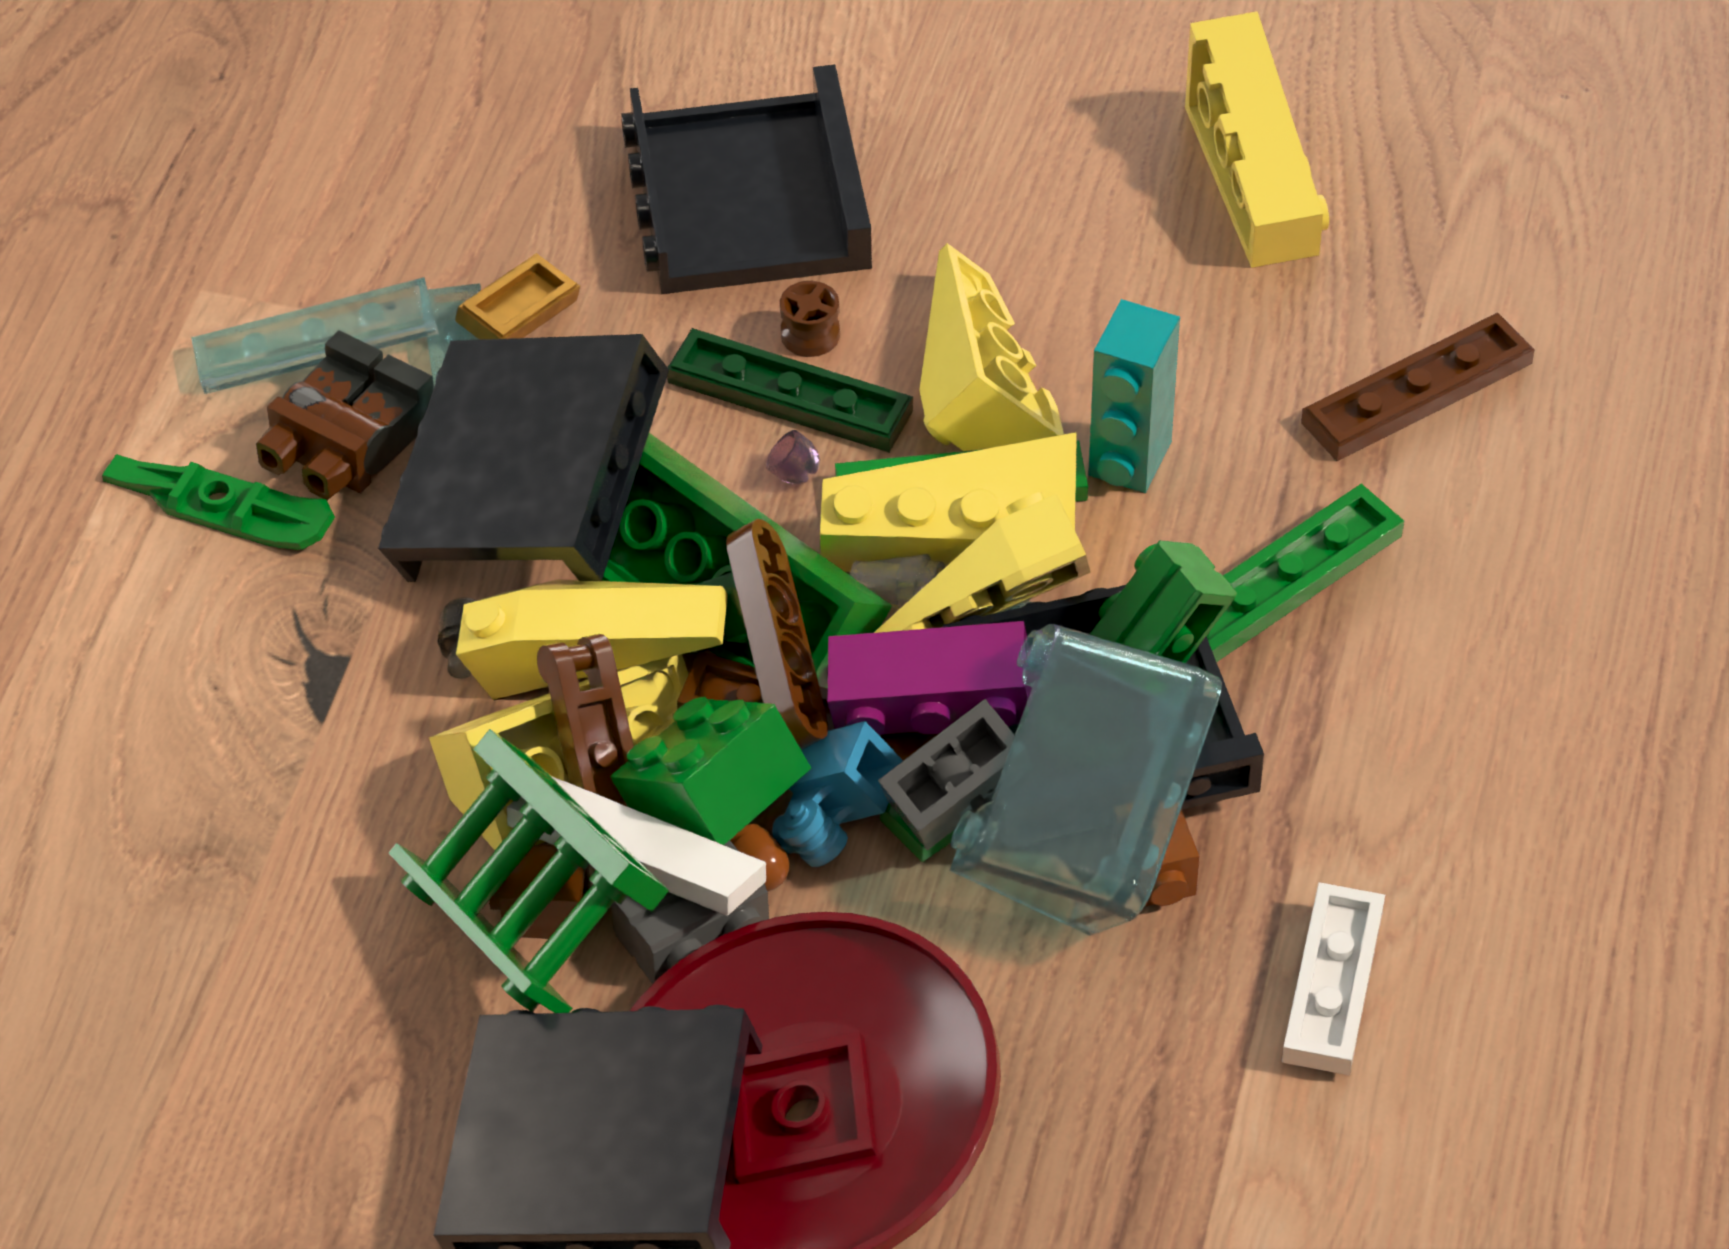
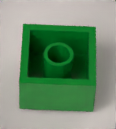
(712, 767)

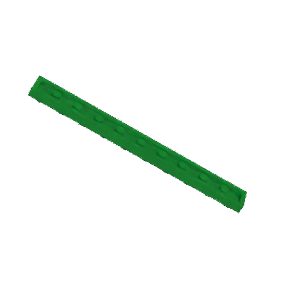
(1272, 587)

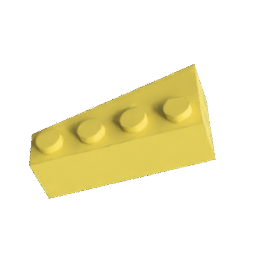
(1252, 141)
(940, 501)

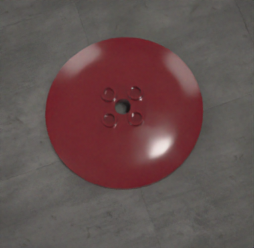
(887, 1048)

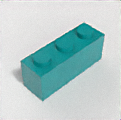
(1133, 395)

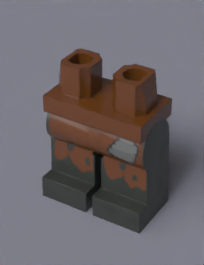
(345, 417)

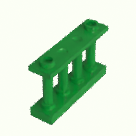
(580, 844)

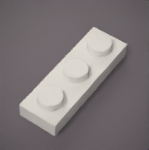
(1333, 979)

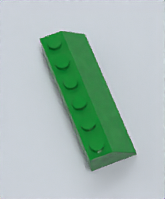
(679, 533)

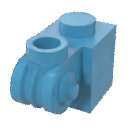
(835, 791)

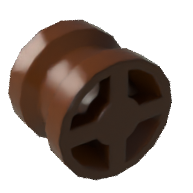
(810, 318)

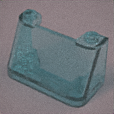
(1089, 779)

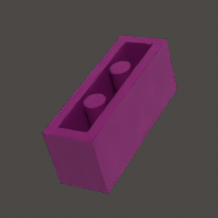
(926, 676)

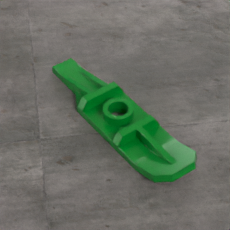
(246, 511)

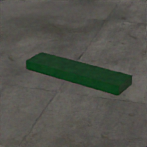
(790, 390)

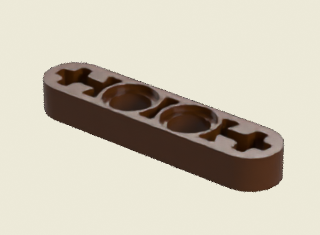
(777, 630)

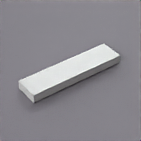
(677, 858)

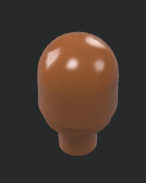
(763, 846)

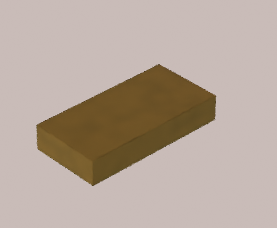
(518, 301)

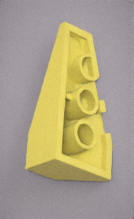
(974, 370)
(1002, 568)
(639, 619)
(649, 699)

